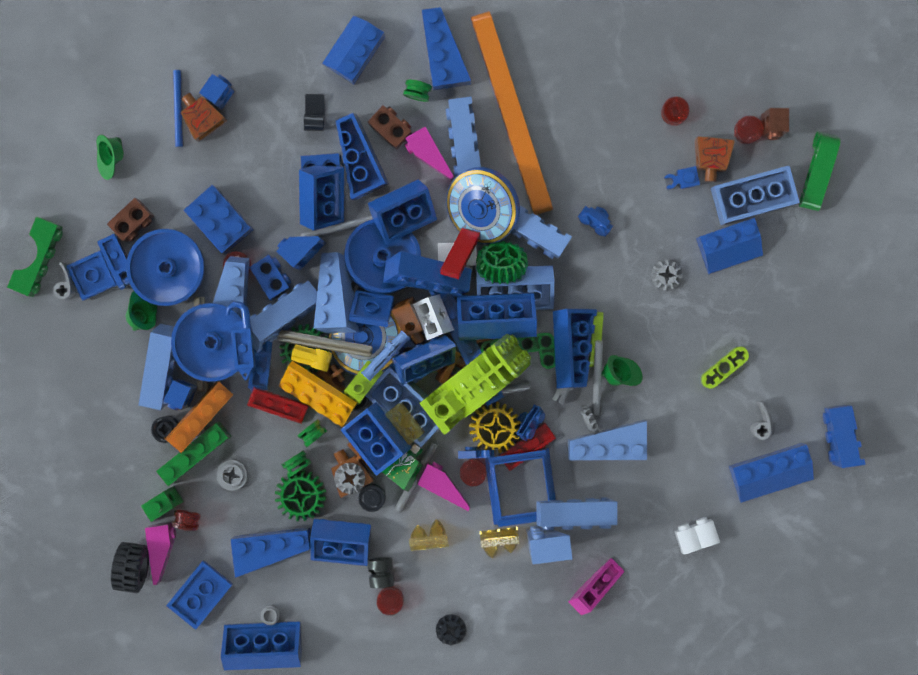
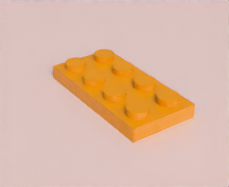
(317, 394)

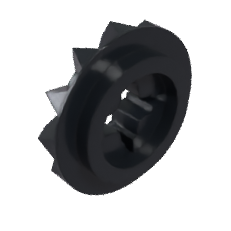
(453, 621)

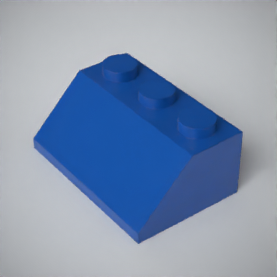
(354, 49)
(321, 196)
(403, 211)
(730, 245)
(300, 250)
(424, 359)
(375, 438)
(340, 542)

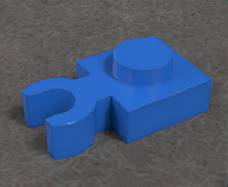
(685, 178)
(471, 452)

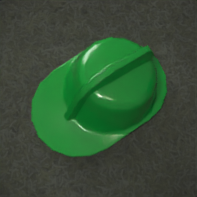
(108, 155)
(140, 313)
(622, 371)

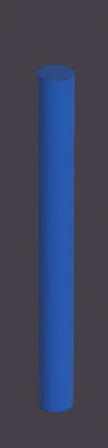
(178, 108)

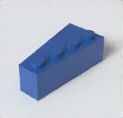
(444, 57)
(360, 160)
(424, 273)
(572, 346)
(262, 549)

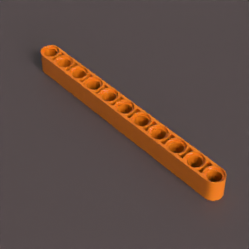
(511, 113)

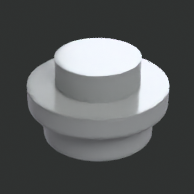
(270, 615)

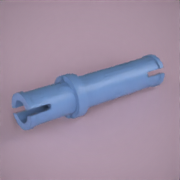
(383, 358)

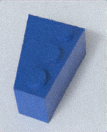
(842, 436)

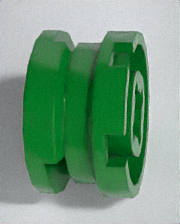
(417, 90)
(312, 433)
(296, 461)

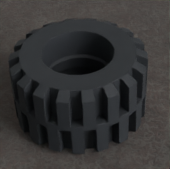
(129, 567)

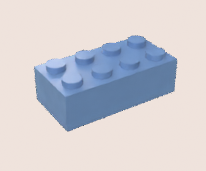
(755, 195)

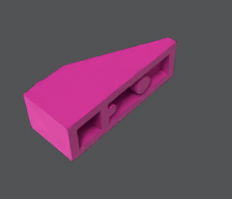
(425, 149)
(440, 483)
(159, 543)
(596, 587)

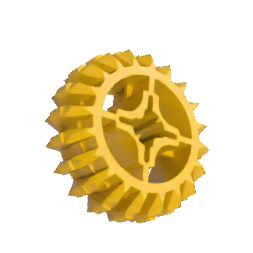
(478, 425)

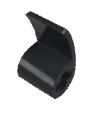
(314, 112)

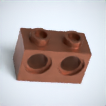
(775, 123)
(387, 130)
(127, 215)

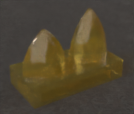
(404, 423)
(500, 537)
(436, 539)

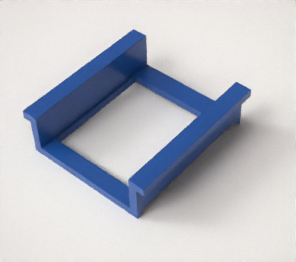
(521, 518)

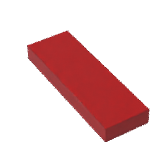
(460, 253)
(277, 405)
(542, 437)

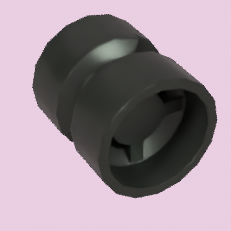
(380, 572)

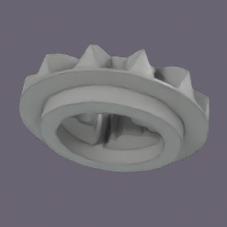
(659, 281)
(589, 419)
(340, 476)
(224, 480)

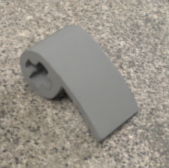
(62, 285)
(761, 424)

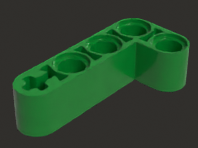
(820, 169)
(536, 346)

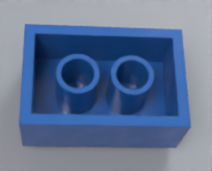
(218, 219)

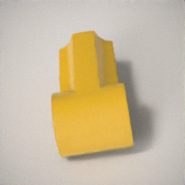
(316, 358)

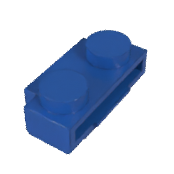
(596, 219)
(530, 422)

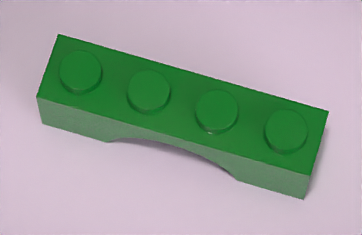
(45, 236)
(193, 453)

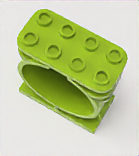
(476, 383)

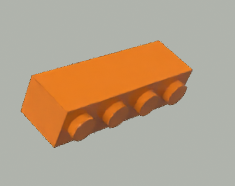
(199, 416)

